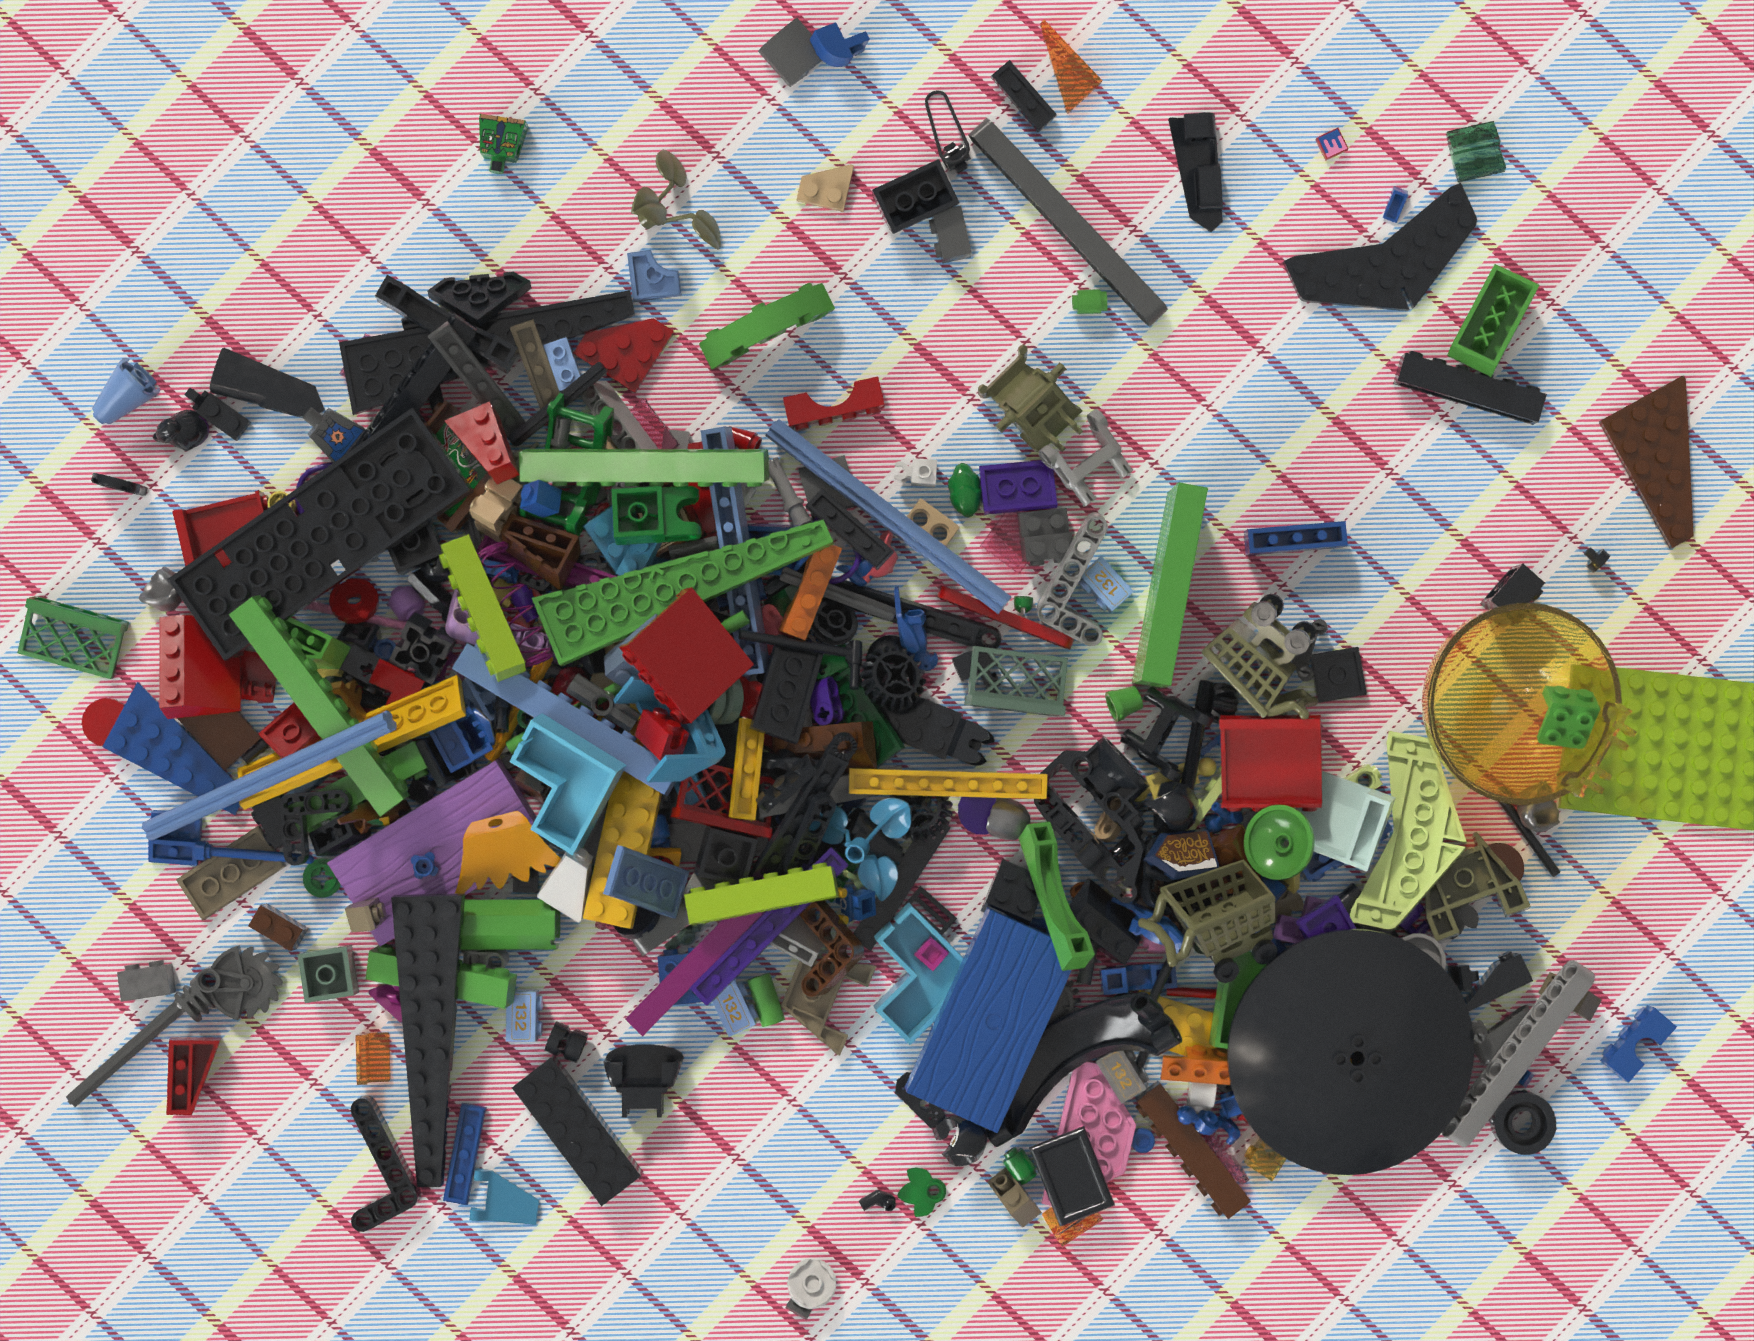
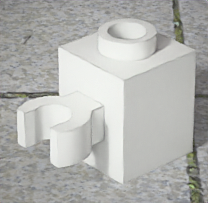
(921, 472)

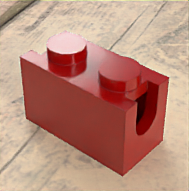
(661, 733)

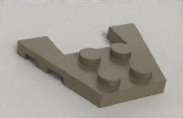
(814, 1011)

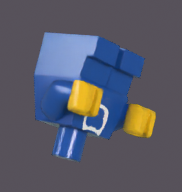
(856, 904)

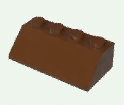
(817, 738)

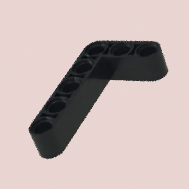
(385, 1165)

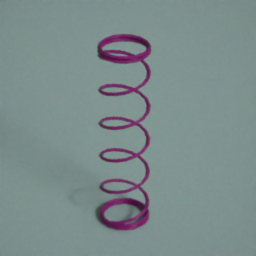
(495, 549)

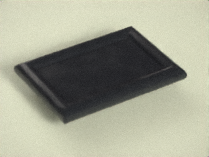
(1072, 1176)

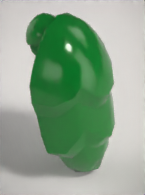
(965, 490)

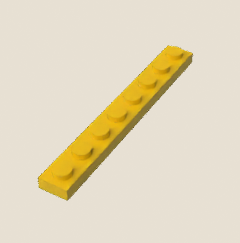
(947, 783)

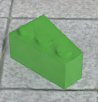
(317, 645)

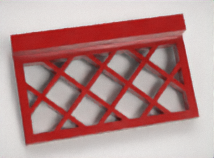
(716, 818)

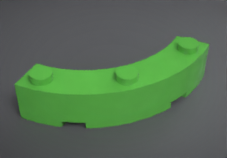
(765, 324)

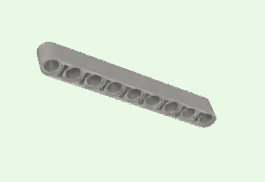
(1519, 1052)

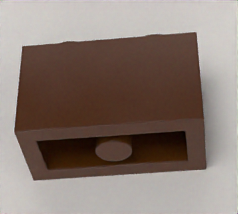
(278, 927)

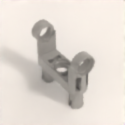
(1109, 451)

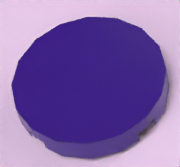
(974, 813)

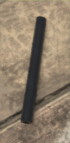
(1531, 839)

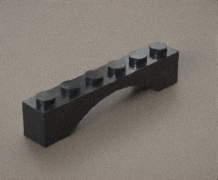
(428, 315)

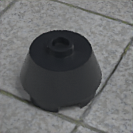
(834, 623)

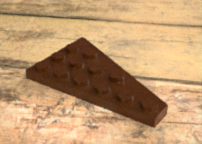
(1655, 452)

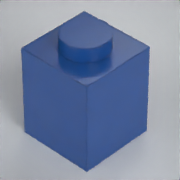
(540, 498)

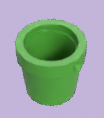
(1123, 702)

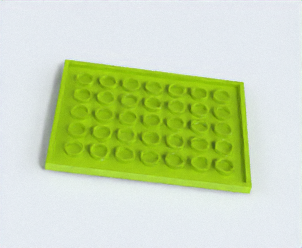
(1688, 753)

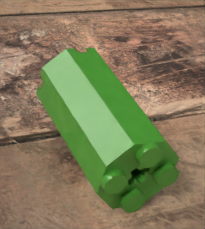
(510, 925)

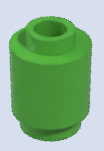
(1089, 301)

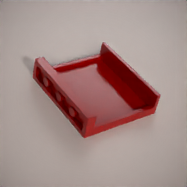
(209, 524)
(686, 657)
(1271, 762)

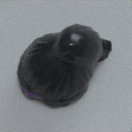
(183, 430)

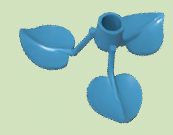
(894, 820)

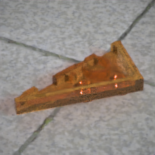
(1072, 74)

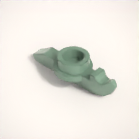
(685, 936)

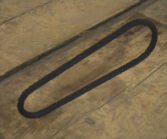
(934, 130)

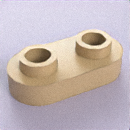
(1105, 828)

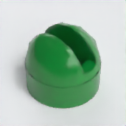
(1023, 602)

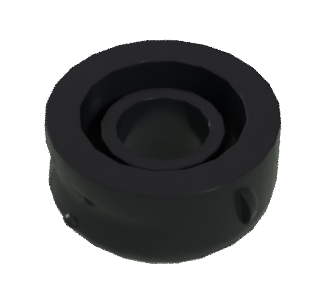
(1541, 1129)

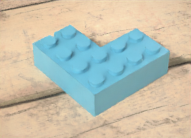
(579, 779)
(919, 994)

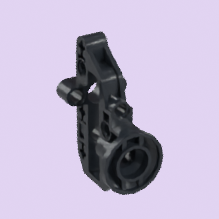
(1107, 778)

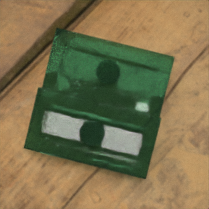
(1475, 151)

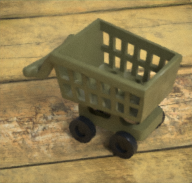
(1278, 664)
(1222, 923)

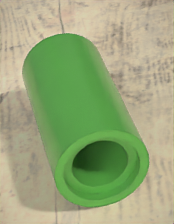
(766, 999)

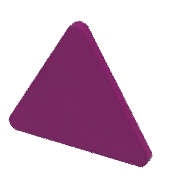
(389, 998)

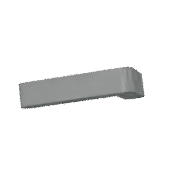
(626, 428)
(1071, 580)

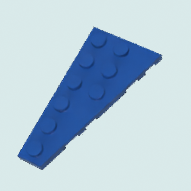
(164, 747)

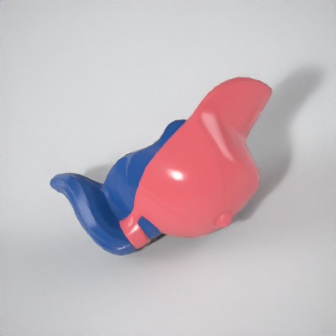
(866, 571)

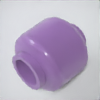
(405, 602)

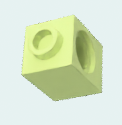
(1372, 773)

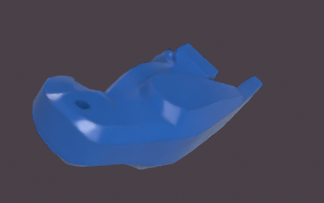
(913, 634)
(1143, 912)

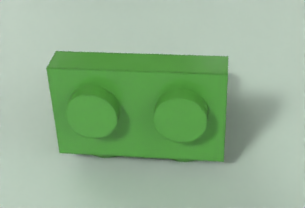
(1568, 717)

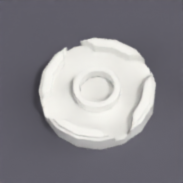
(811, 1283)

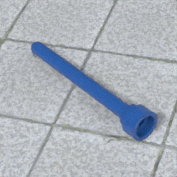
(205, 850)

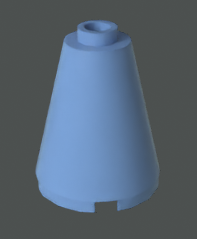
(124, 392)

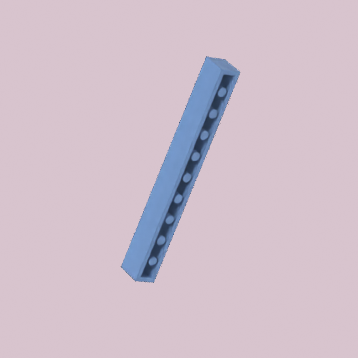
(732, 530)
(538, 699)

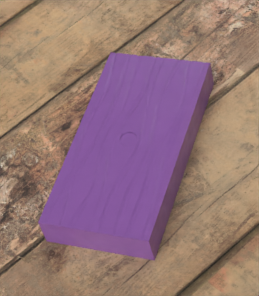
(382, 861)

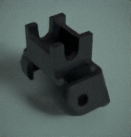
(643, 1074)

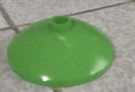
(1266, 839)

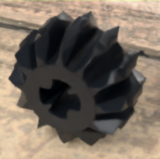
(1223, 701)

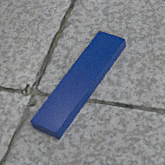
(464, 1153)

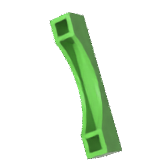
(1068, 936)

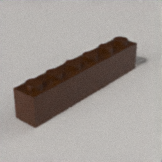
(1193, 1150)

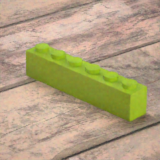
(482, 607)
(761, 895)

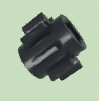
(955, 152)

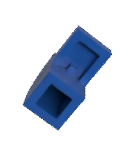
(834, 49)

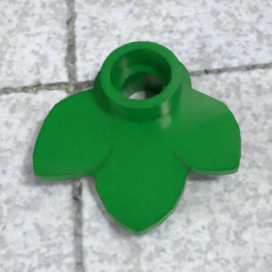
(918, 1193)

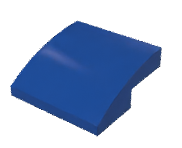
(177, 845)

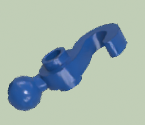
(1208, 1123)

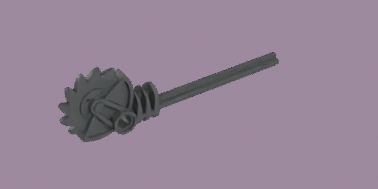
(240, 985)

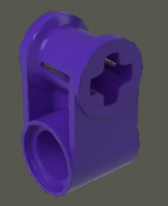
(826, 700)

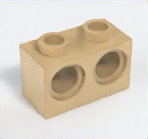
(934, 520)

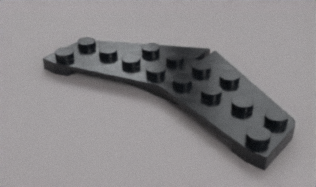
(1378, 272)

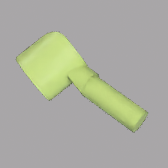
(853, 877)

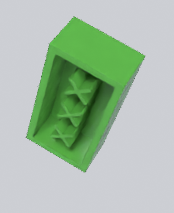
(1493, 320)

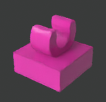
(931, 953)

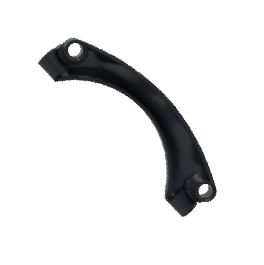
(1098, 1029)

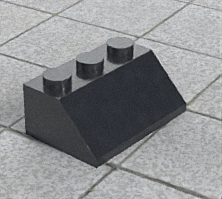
(915, 196)
(1105, 922)

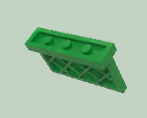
(76, 616)

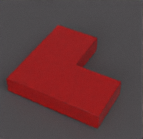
(395, 680)

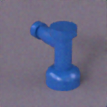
(1215, 823)

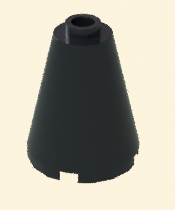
(880, 844)

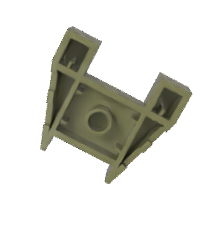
(1469, 879)

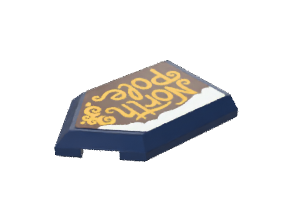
(1183, 853)

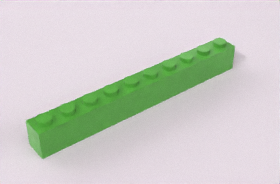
(645, 466)
(317, 701)

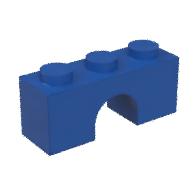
(1133, 977)
(1621, 1056)

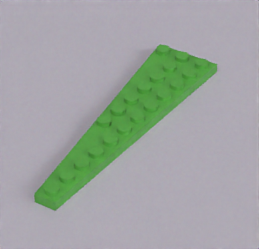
(614, 607)

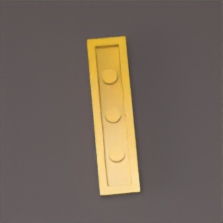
(746, 771)

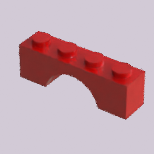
(803, 411)

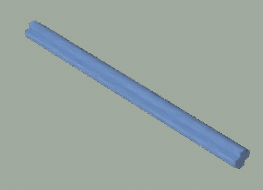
(888, 516)
(269, 775)

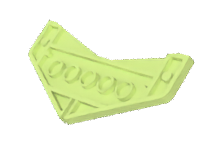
(1416, 850)

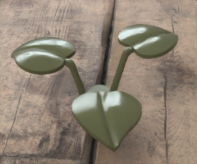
(653, 213)

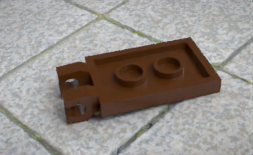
(223, 735)

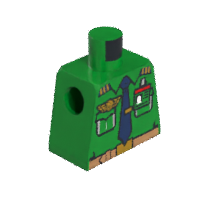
(501, 140)

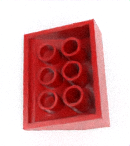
(193, 673)

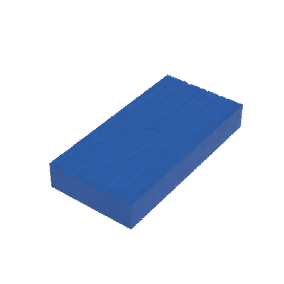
(990, 1021)

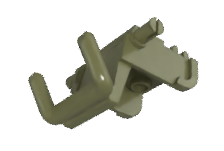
(1032, 402)

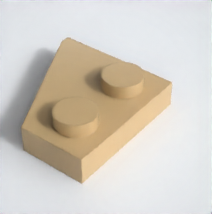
(826, 188)

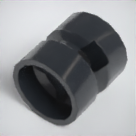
(575, 1042)

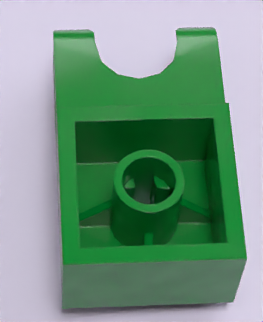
(659, 511)

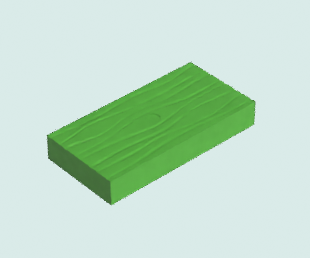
(1169, 585)

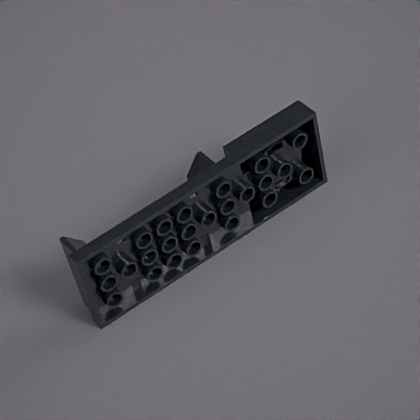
(349, 515)

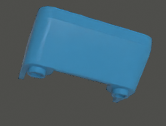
(703, 743)

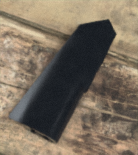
(1198, 166)
(262, 385)

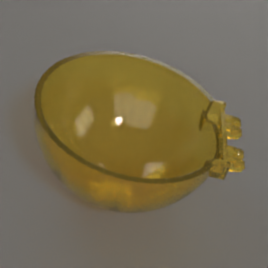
(1488, 703)

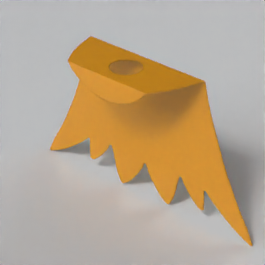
(502, 851)

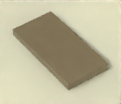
(225, 879)

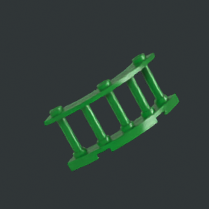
(603, 427)

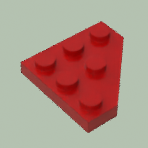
(626, 350)

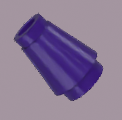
(522, 598)

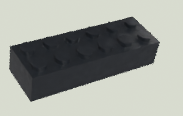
(577, 1130)

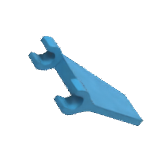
(504, 1201)

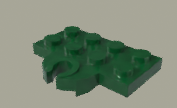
(859, 708)

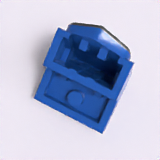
(464, 739)

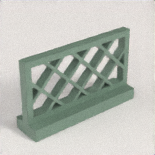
(1017, 703)

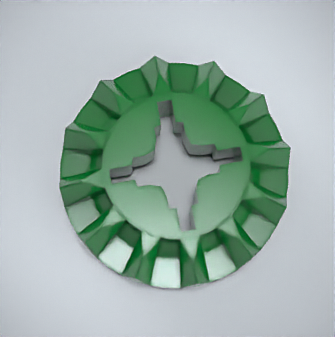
(315, 886)

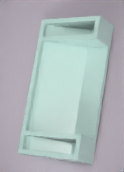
(1349, 820)

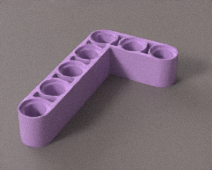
(458, 628)

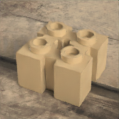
(495, 507)

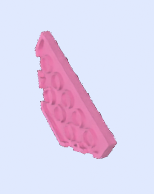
(1107, 1122)

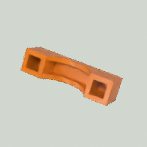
(808, 597)

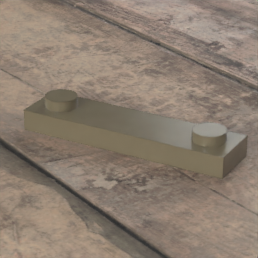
(535, 362)

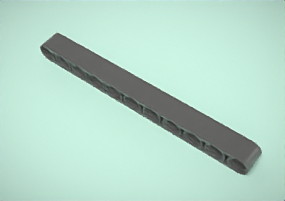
(1068, 222)

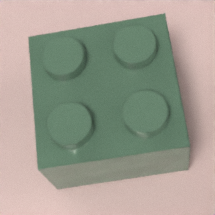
(328, 973)

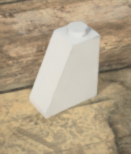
(569, 884)

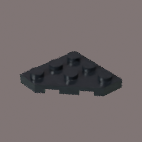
(479, 296)

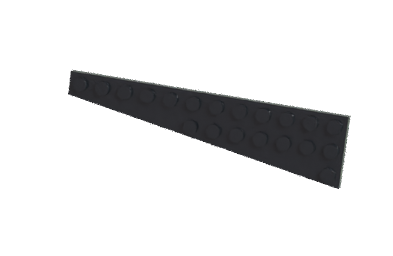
(380, 362)
(428, 968)

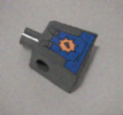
(333, 432)

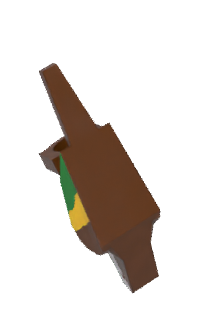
(366, 816)

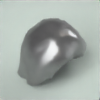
(160, 592)
(1539, 816)
(1007, 819)

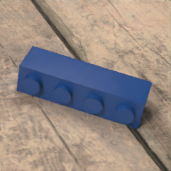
(1295, 538)

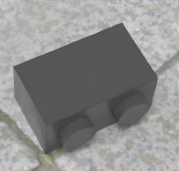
(951, 235)

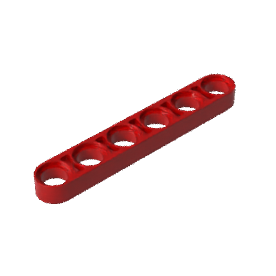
(1006, 618)

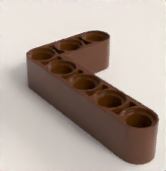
(836, 946)

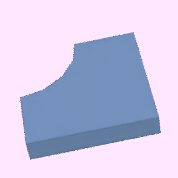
(650, 279)

